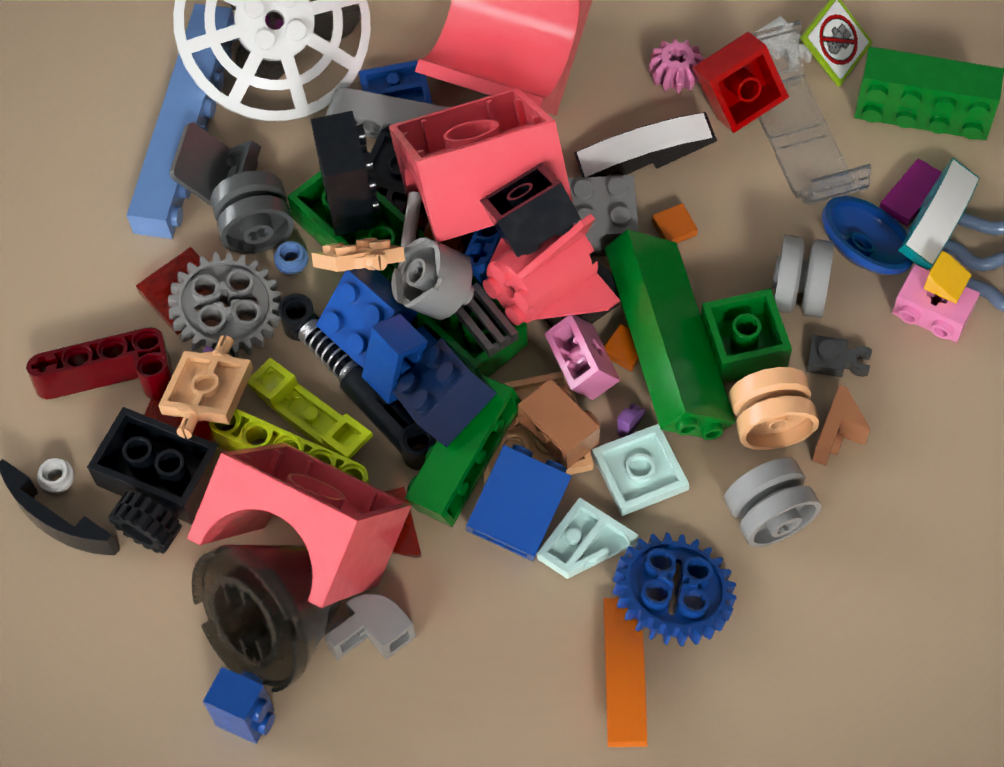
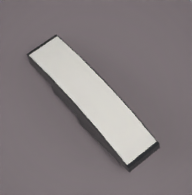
(652, 143)

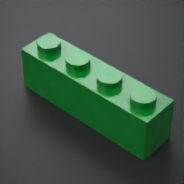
(454, 470)

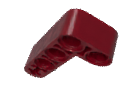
(104, 363)

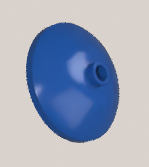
(865, 235)

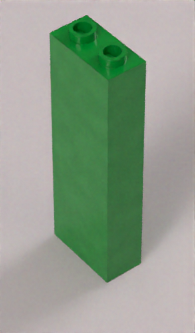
(669, 336)

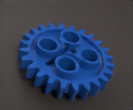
(707, 594)

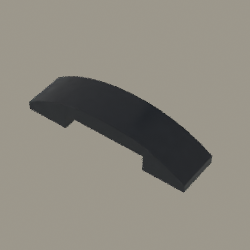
(84, 536)

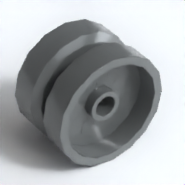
(251, 212)

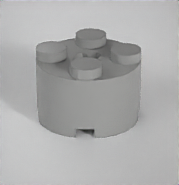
(433, 279)

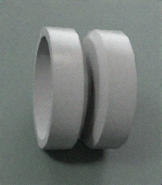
(803, 276)
(772, 502)

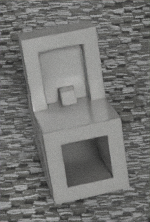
(371, 618)

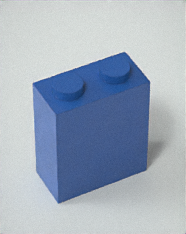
(519, 501)

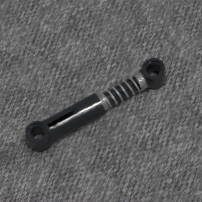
(390, 418)

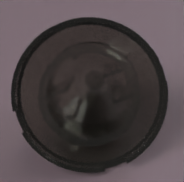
(261, 609)

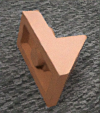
(842, 422)

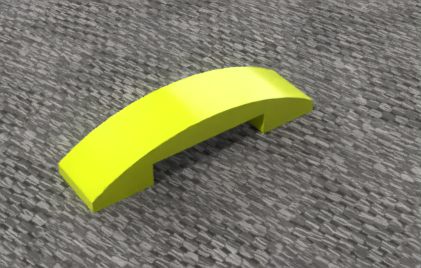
(306, 411)

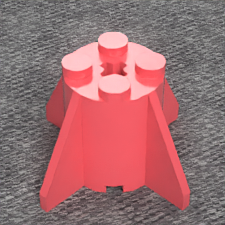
(550, 281)

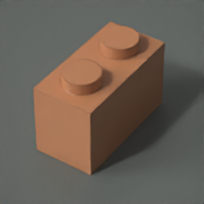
(559, 423)

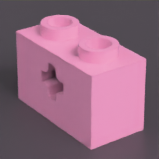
(931, 311)
(582, 357)

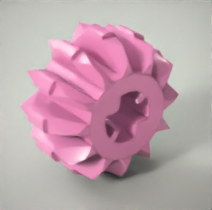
(673, 65)

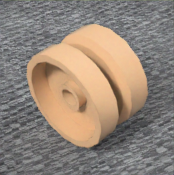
(773, 408)

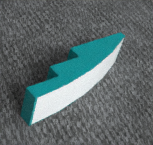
(939, 214)

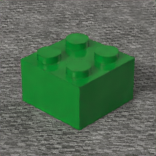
(746, 334)

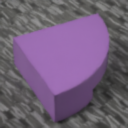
(629, 420)

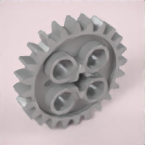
(219, 278)

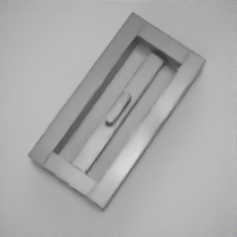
(501, 341)

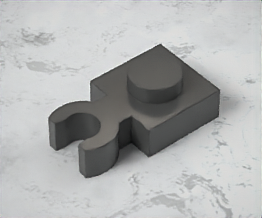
(831, 357)

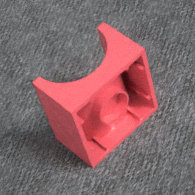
(509, 46)
(470, 153)
(339, 517)

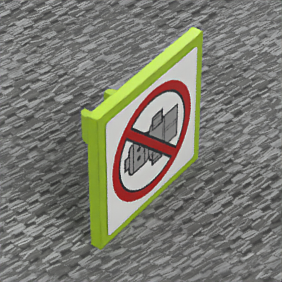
(836, 40)

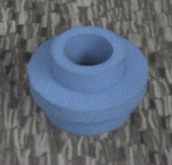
(290, 250)

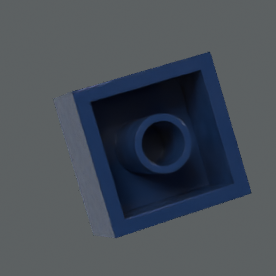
(443, 392)

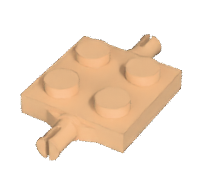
(367, 254)
(206, 387)

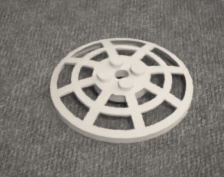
(272, 46)

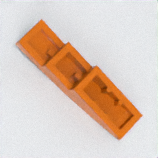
(624, 678)

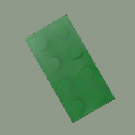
(929, 93)

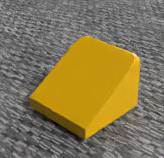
(947, 278)

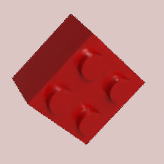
(741, 82)

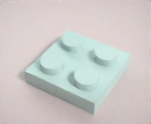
(640, 469)

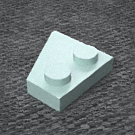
(584, 540)

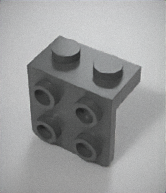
(205, 161)

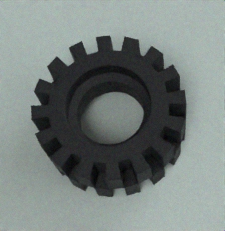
(145, 522)

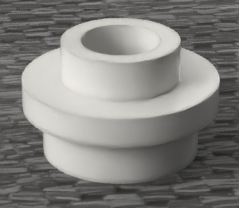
(53, 467)

